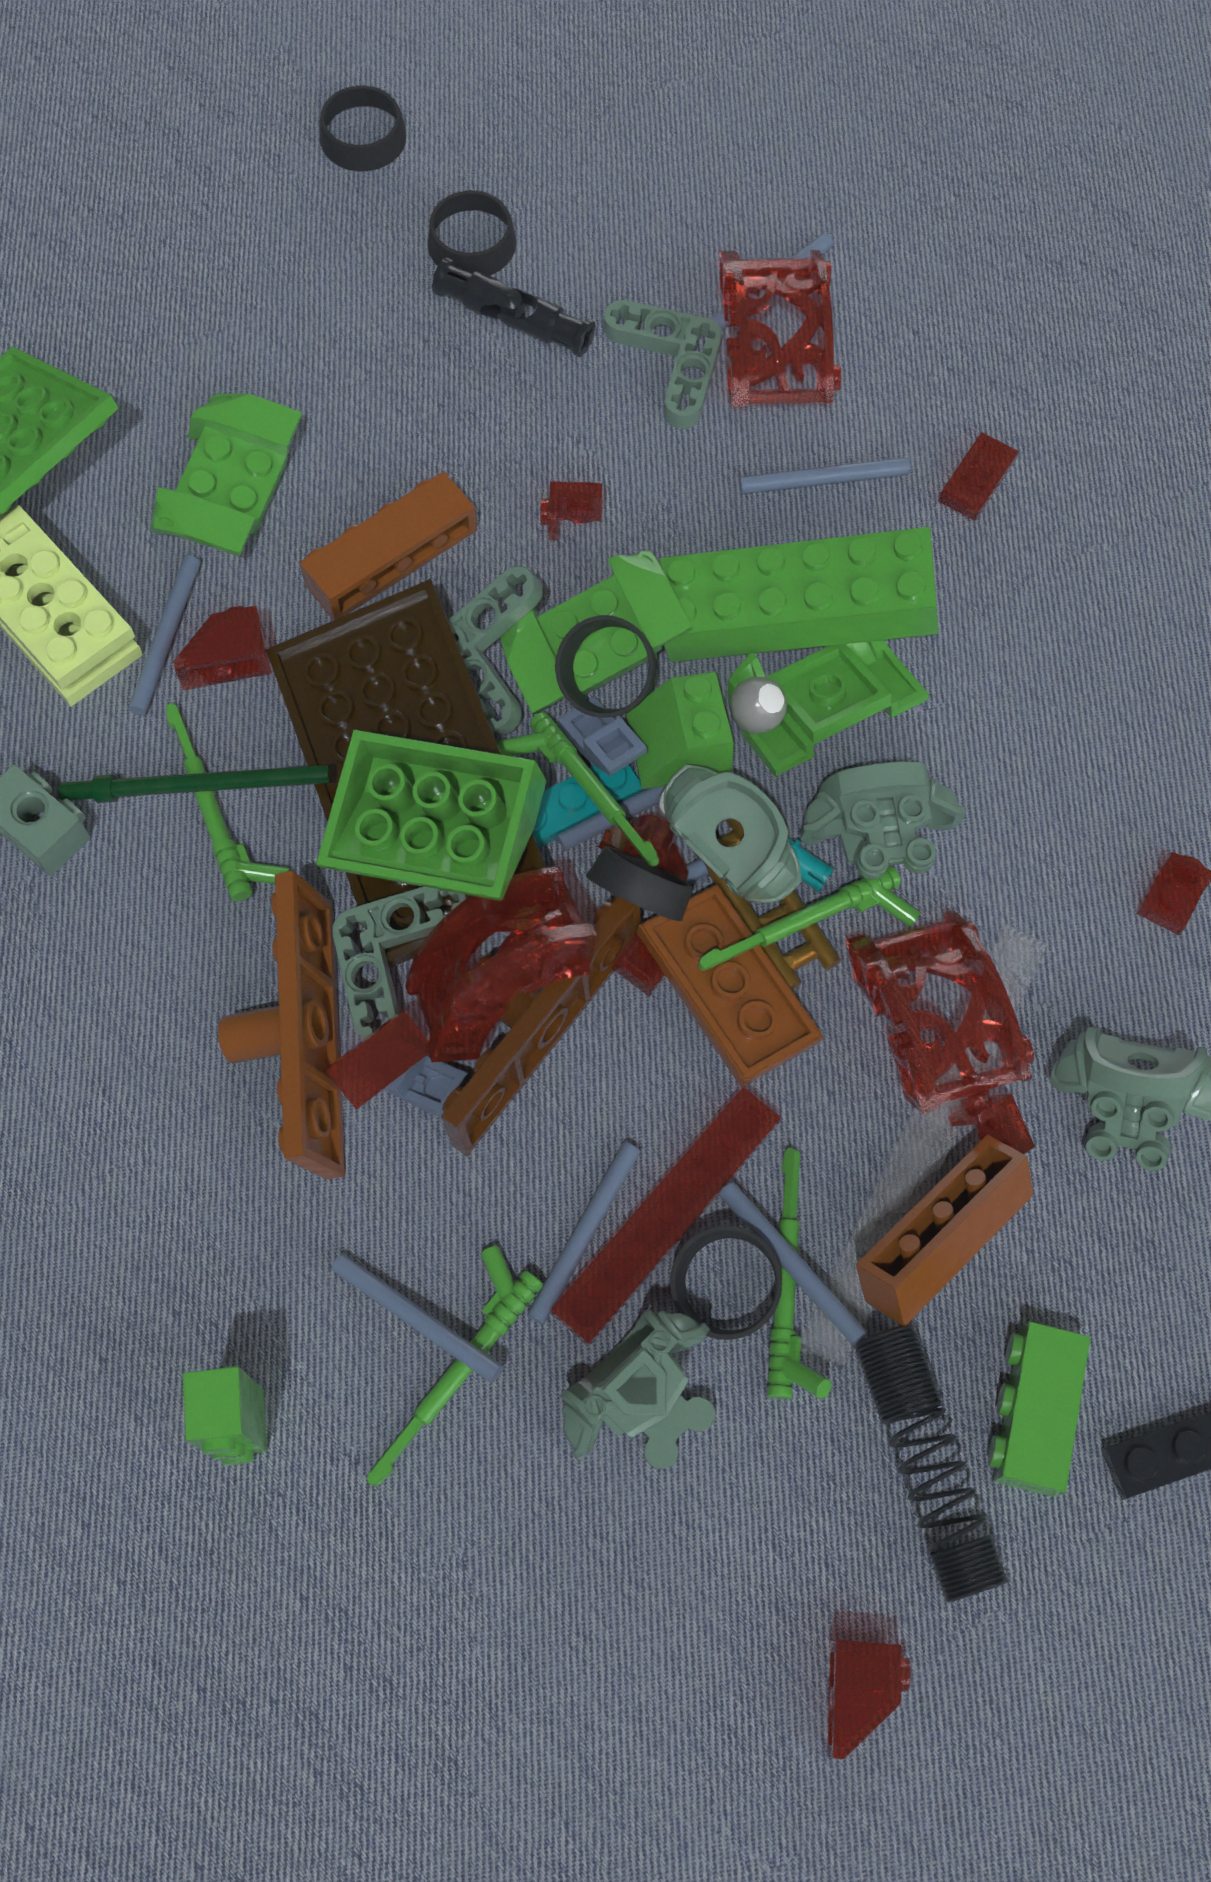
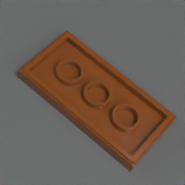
(738, 1003)

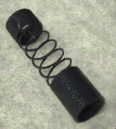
(906, 1390)

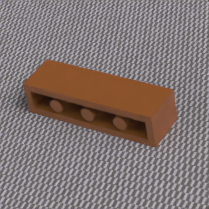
(388, 545)
(945, 1230)

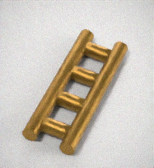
(817, 944)

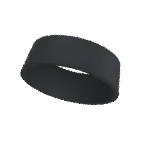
(365, 156)
(485, 261)
(565, 660)
(640, 883)
(687, 1253)

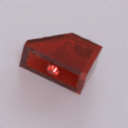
(224, 650)
(862, 1691)

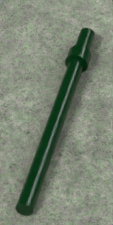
(109, 788)

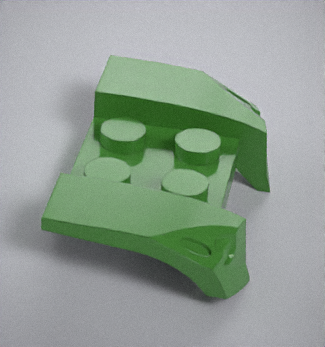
(229, 473)
(634, 593)
(829, 695)

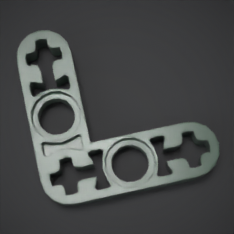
(681, 343)
(474, 641)
(378, 937)

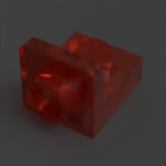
(571, 501)
(1175, 892)
(994, 1117)

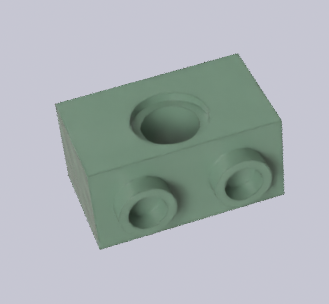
(52, 837)

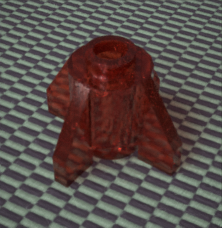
(658, 832)

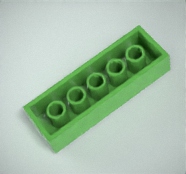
(804, 594)

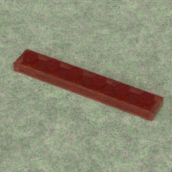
(665, 1217)

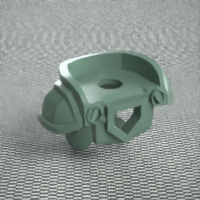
(886, 807)
(763, 863)
(1132, 1099)
(640, 1391)

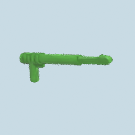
(556, 746)
(231, 858)
(859, 895)
(500, 1312)
(785, 1345)

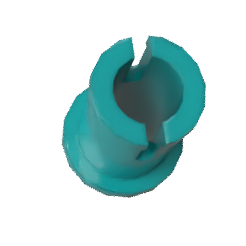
(813, 870)

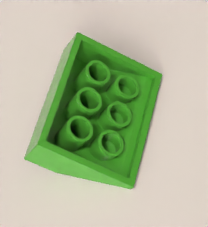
(431, 815)

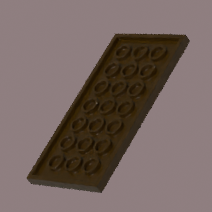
(390, 675)

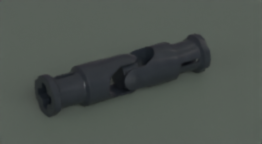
(493, 299)

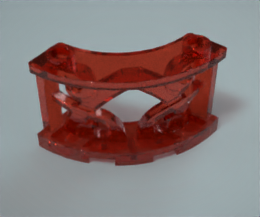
(793, 281)
(541, 950)
(919, 1064)

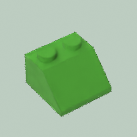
(680, 727)

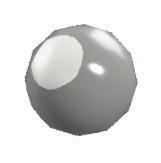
(758, 705)

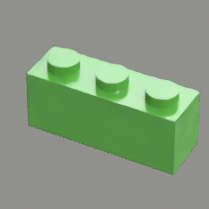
(1039, 1409)
(225, 1414)

